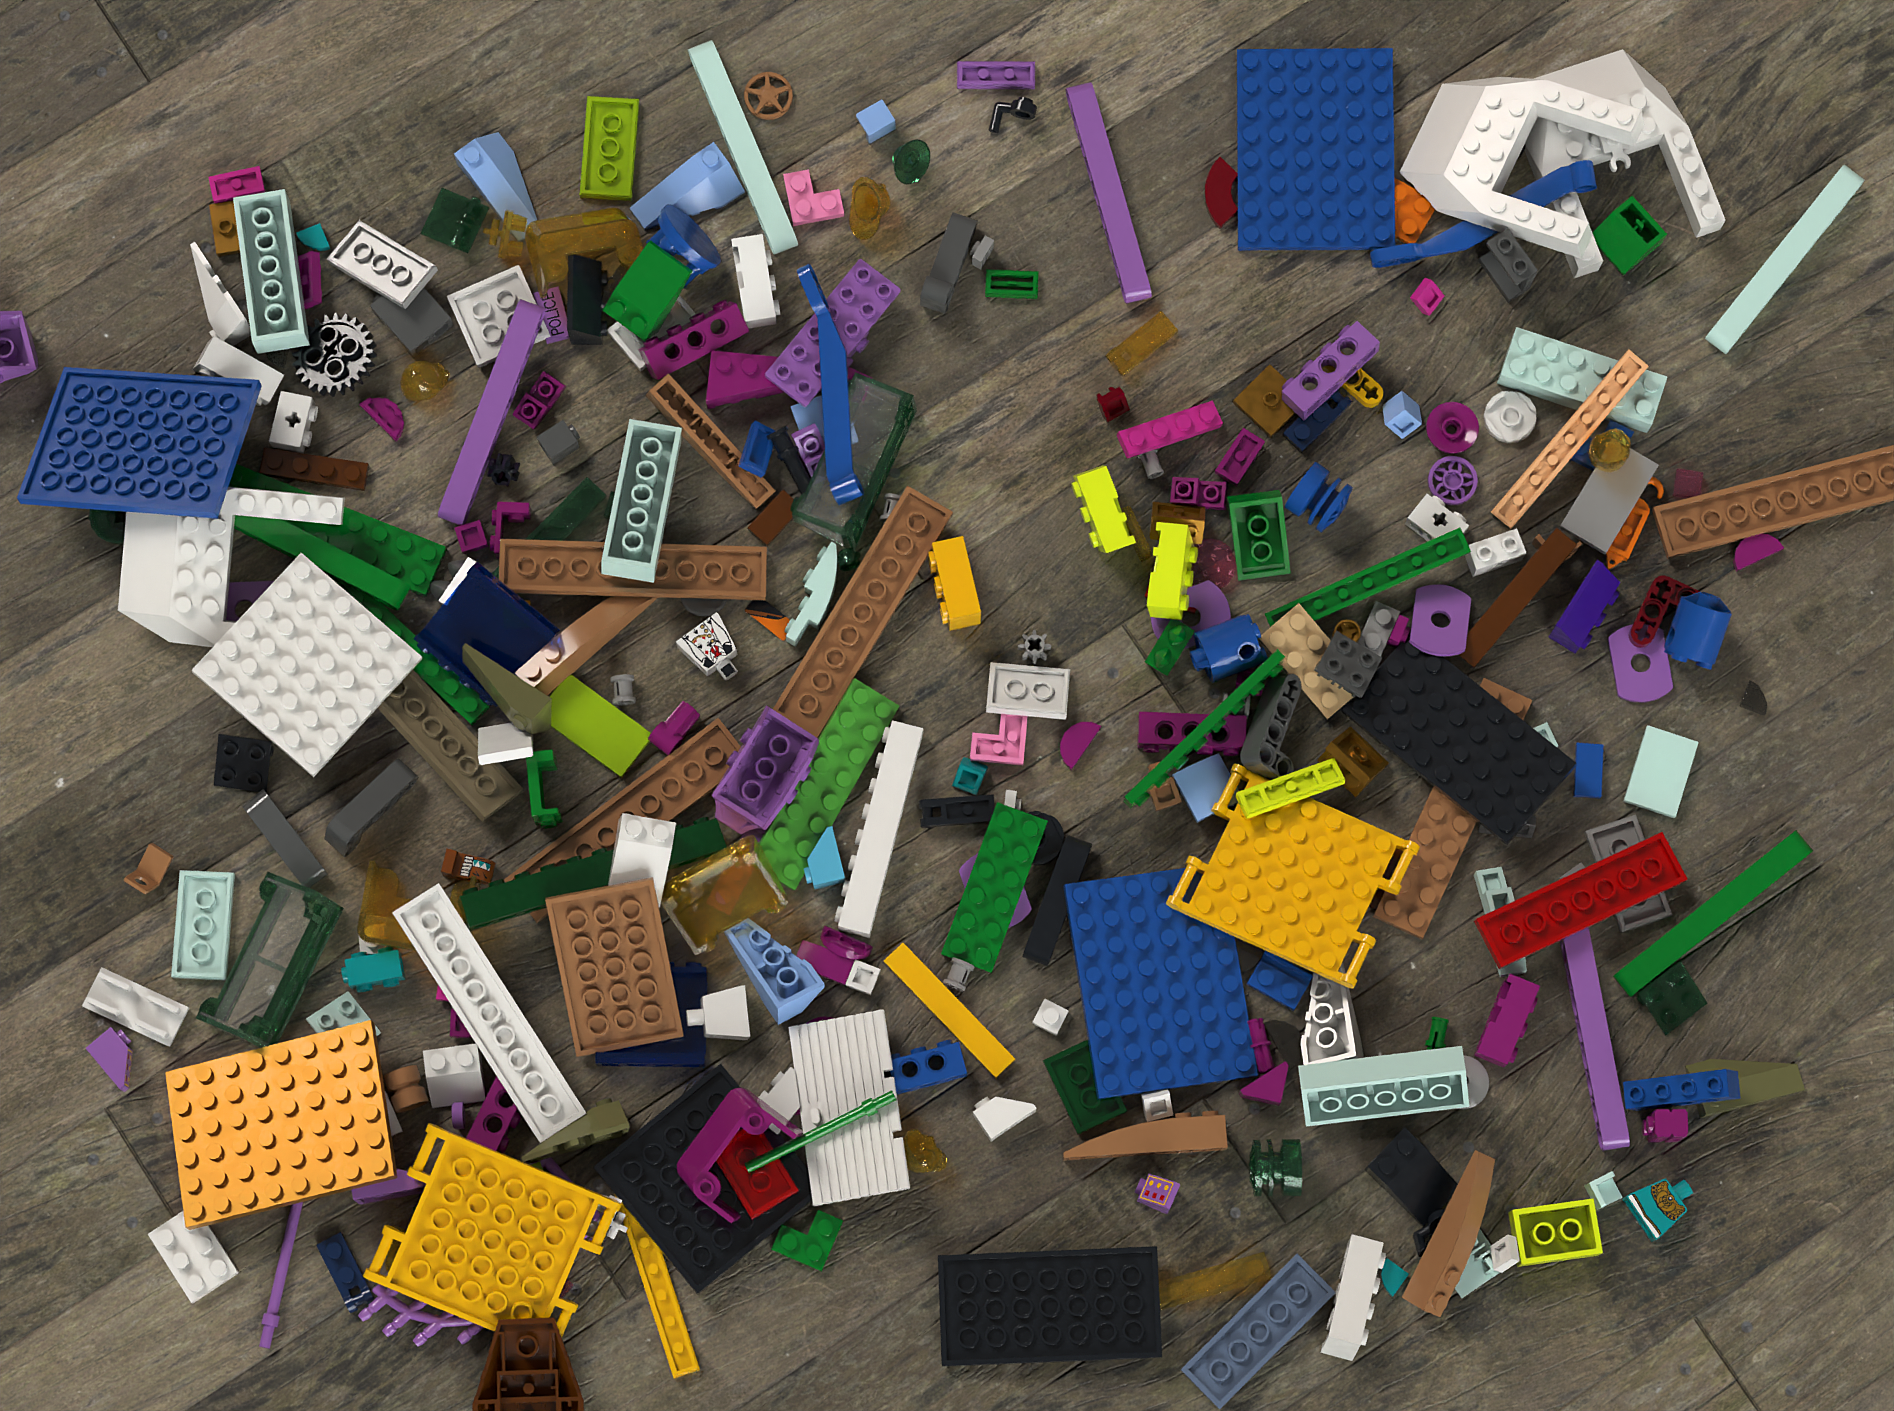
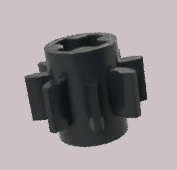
(503, 469)

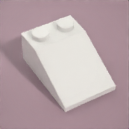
(642, 851)

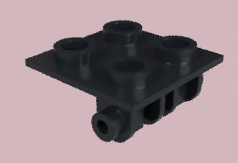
(242, 763)

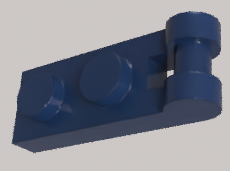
(1304, 433)
(345, 1271)

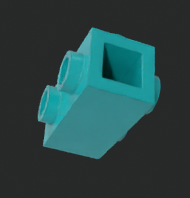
(366, 970)

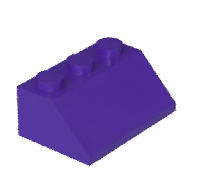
(1586, 608)

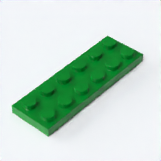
(994, 887)

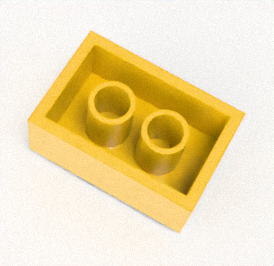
(954, 583)

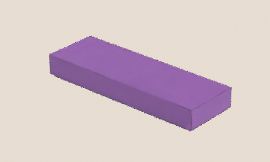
(995, 75)

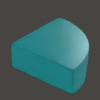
(314, 238)
(1392, 1276)

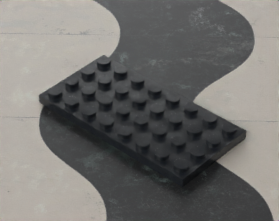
(1460, 739)
(1049, 1306)

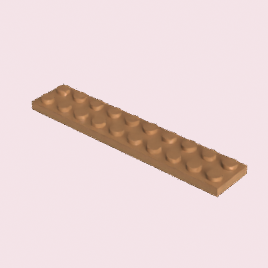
(1776, 502)
(680, 571)
(863, 611)
(657, 794)
(1442, 836)

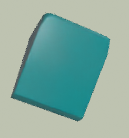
(970, 776)

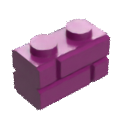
(1665, 1125)

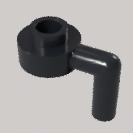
(1020, 108)
(1420, 1235)

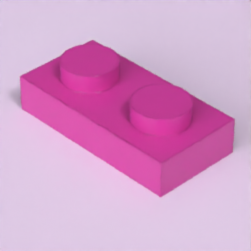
(236, 184)

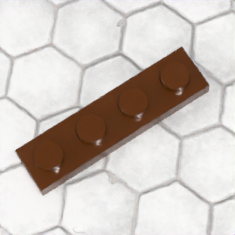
(314, 469)

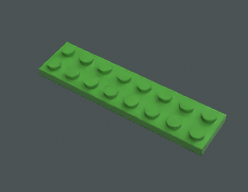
(836, 766)

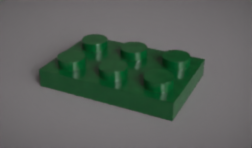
(1075, 1084)

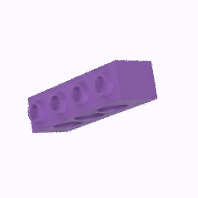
(1305, 401)

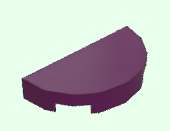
(386, 415)
(1755, 549)
(1076, 741)
(844, 945)

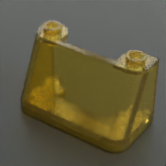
(722, 893)

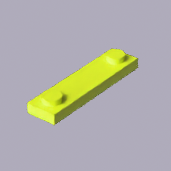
(1290, 788)

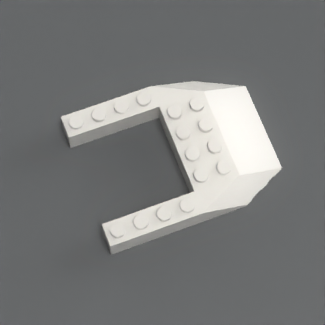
(1626, 82)
(1477, 137)
(181, 565)

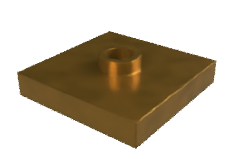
(1264, 402)

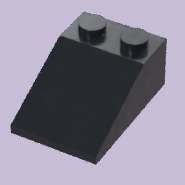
(1412, 1176)

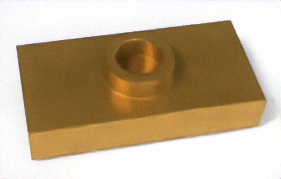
(224, 228)

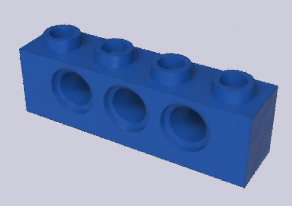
(953, 1067)
(1681, 1090)

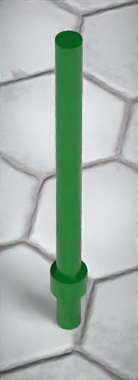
(868, 1107)

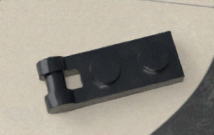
(957, 810)

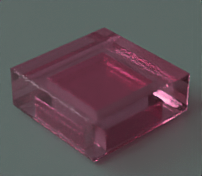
(1687, 483)

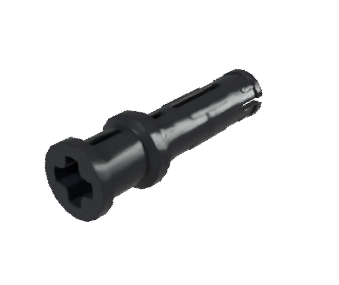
(788, 453)

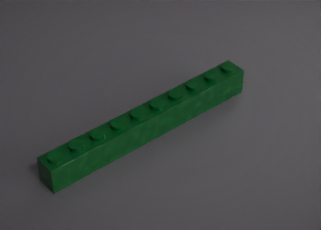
(528, 892)

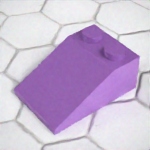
(390, 1189)

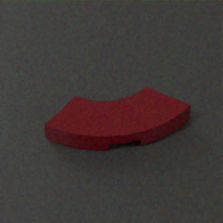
(1218, 192)

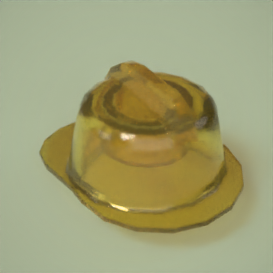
(868, 205)

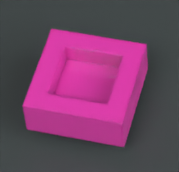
(1427, 296)

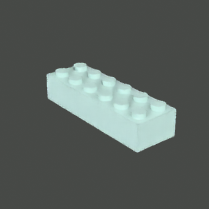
(271, 271)
(1570, 375)
(641, 501)
(1384, 1086)

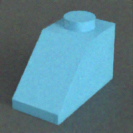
(825, 862)

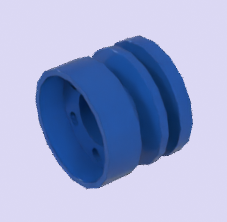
(1319, 497)

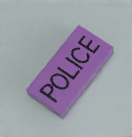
(555, 314)

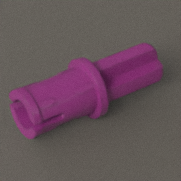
(1261, 1045)

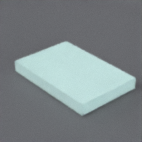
(1660, 771)

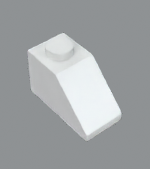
(1001, 1114)

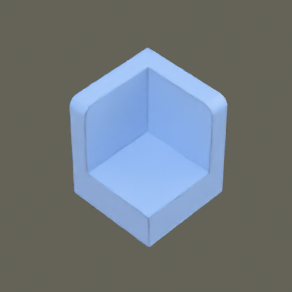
(876, 121)
(1402, 414)

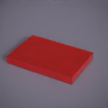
(762, 1187)

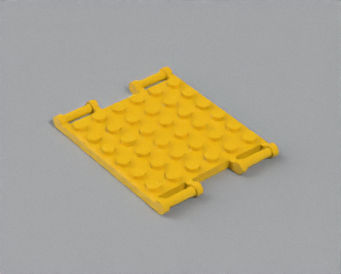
(1294, 880)
(490, 1235)

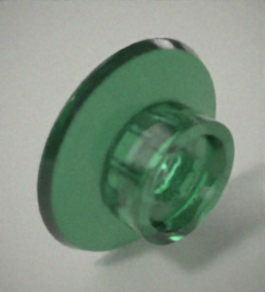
(911, 161)

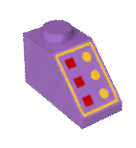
(114, 1056)
(1157, 1192)

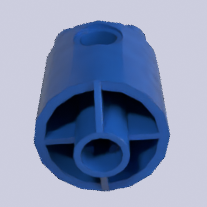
(1698, 629)
(1228, 648)

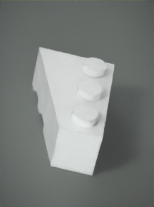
(754, 281)
(226, 361)

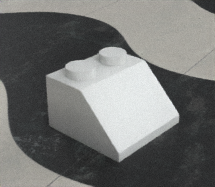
(454, 1075)

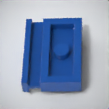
(1279, 980)

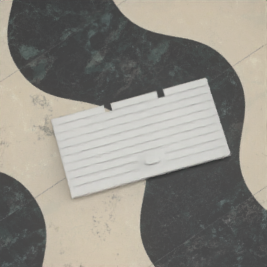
(836, 1070)

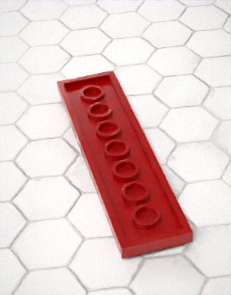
(1580, 900)

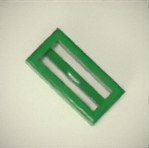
(1011, 284)

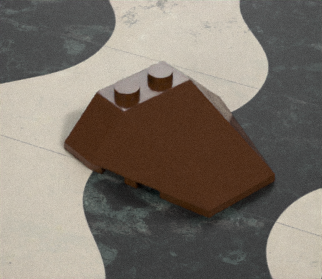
(528, 1370)

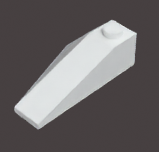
(221, 309)
(1330, 1024)

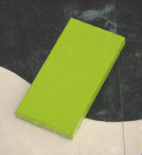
(609, 148)
(597, 726)

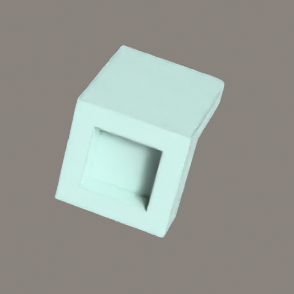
(1603, 1191)

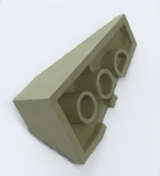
(518, 700)
(1756, 1081)
(598, 1125)

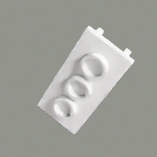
(135, 1007)

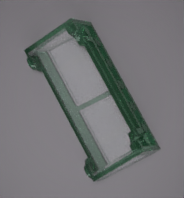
(878, 429)
(273, 963)

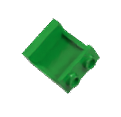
(538, 763)

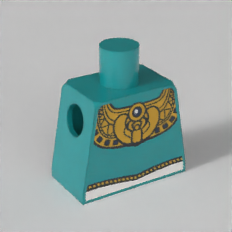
(1658, 1206)

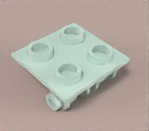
(338, 1014)
(1478, 1267)

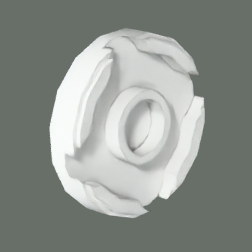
(1510, 416)

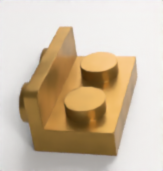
(1179, 514)

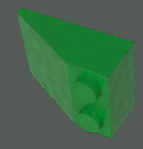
(648, 291)
(1259, 534)

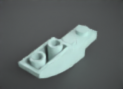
(821, 586)
(1493, 895)

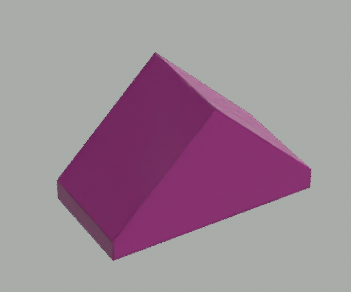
(1268, 1087)

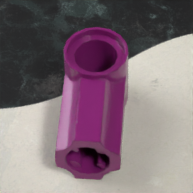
(670, 734)

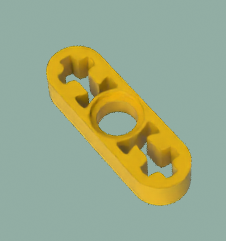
(1370, 385)

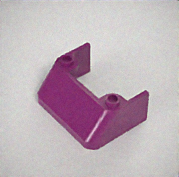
(737, 1110)

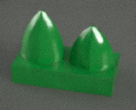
(1169, 646)

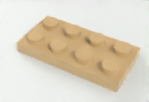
(1303, 647)

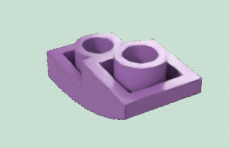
(810, 446)

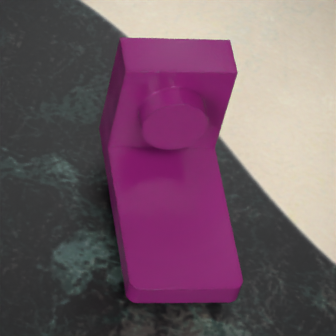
(514, 512)

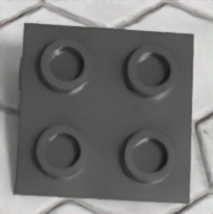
(1348, 664)

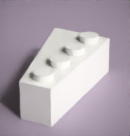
(1353, 1297)

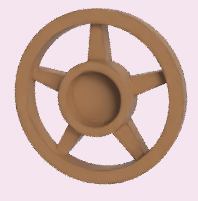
(768, 95)

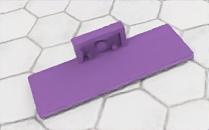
(854, 308)

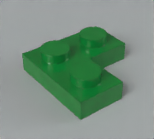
(810, 1248)

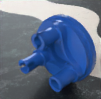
(684, 237)

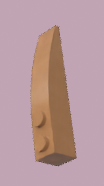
(707, 439)
(580, 641)
(1158, 1137)
(1452, 1239)

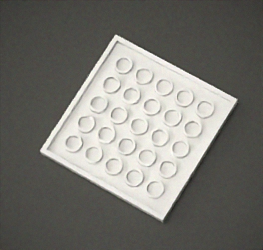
(307, 664)

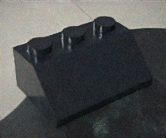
(585, 300)

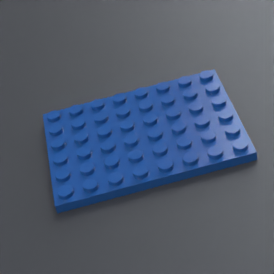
(1315, 149)
(140, 442)
(1156, 987)

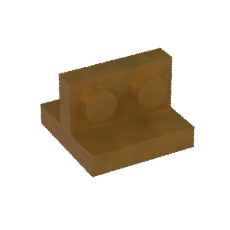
(1356, 760)

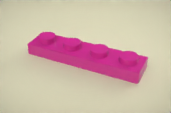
(1169, 429)

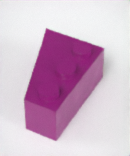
(738, 378)
(1507, 1020)

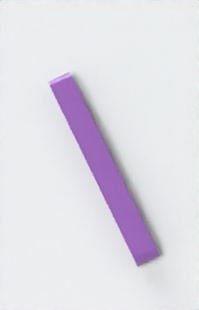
(1108, 193)
(491, 412)
(1595, 1041)

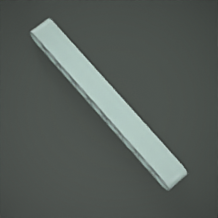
(742, 147)
(1784, 259)

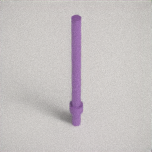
(270, 1319)

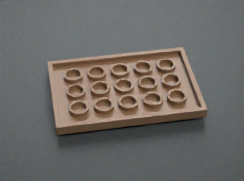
(614, 967)

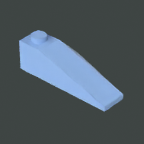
(497, 177)
(695, 186)
(778, 975)

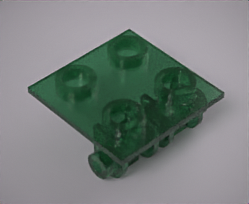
(455, 220)
(1672, 998)

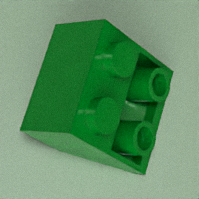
(1628, 235)

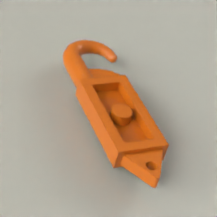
(1631, 529)

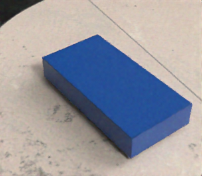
(757, 450)
(1588, 770)

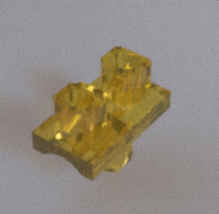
(507, 246)

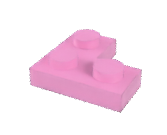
(806, 205)
(1002, 748)

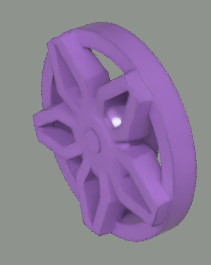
(1452, 480)

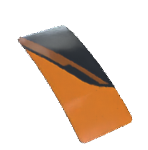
(768, 617)

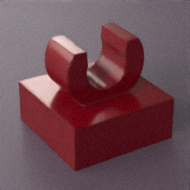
(1112, 404)

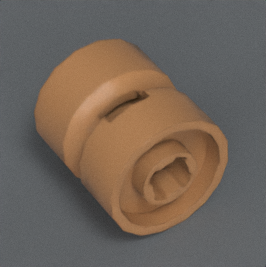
(406, 1090)

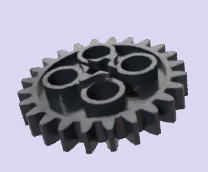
(352, 364)

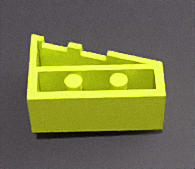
(1102, 510)
(1171, 571)

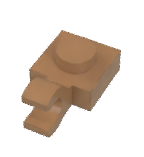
(1166, 795)

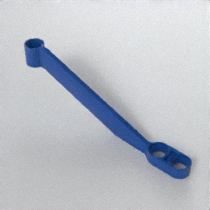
(1576, 178)
(835, 395)

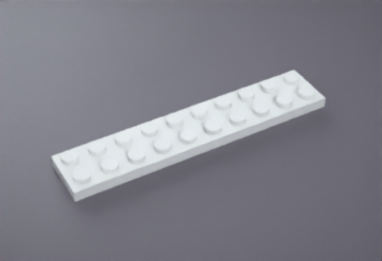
(489, 1013)

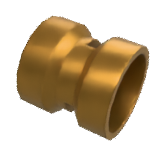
(1349, 629)

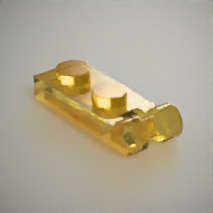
(1142, 343)

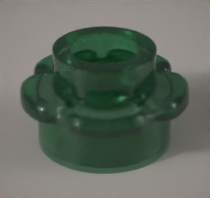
(848, 559)

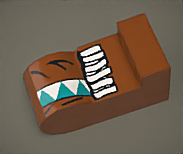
(464, 866)

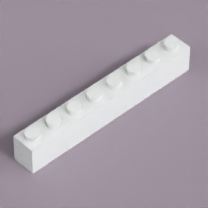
(880, 829)

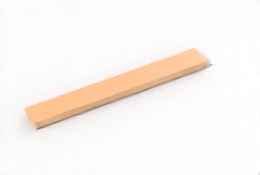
(1569, 439)

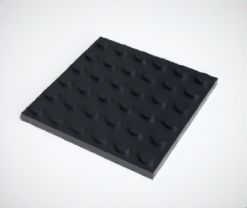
(679, 1223)

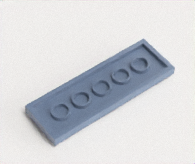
(1257, 1331)

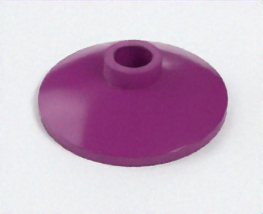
(1460, 418)

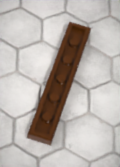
(1517, 596)

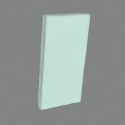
(203, 925)

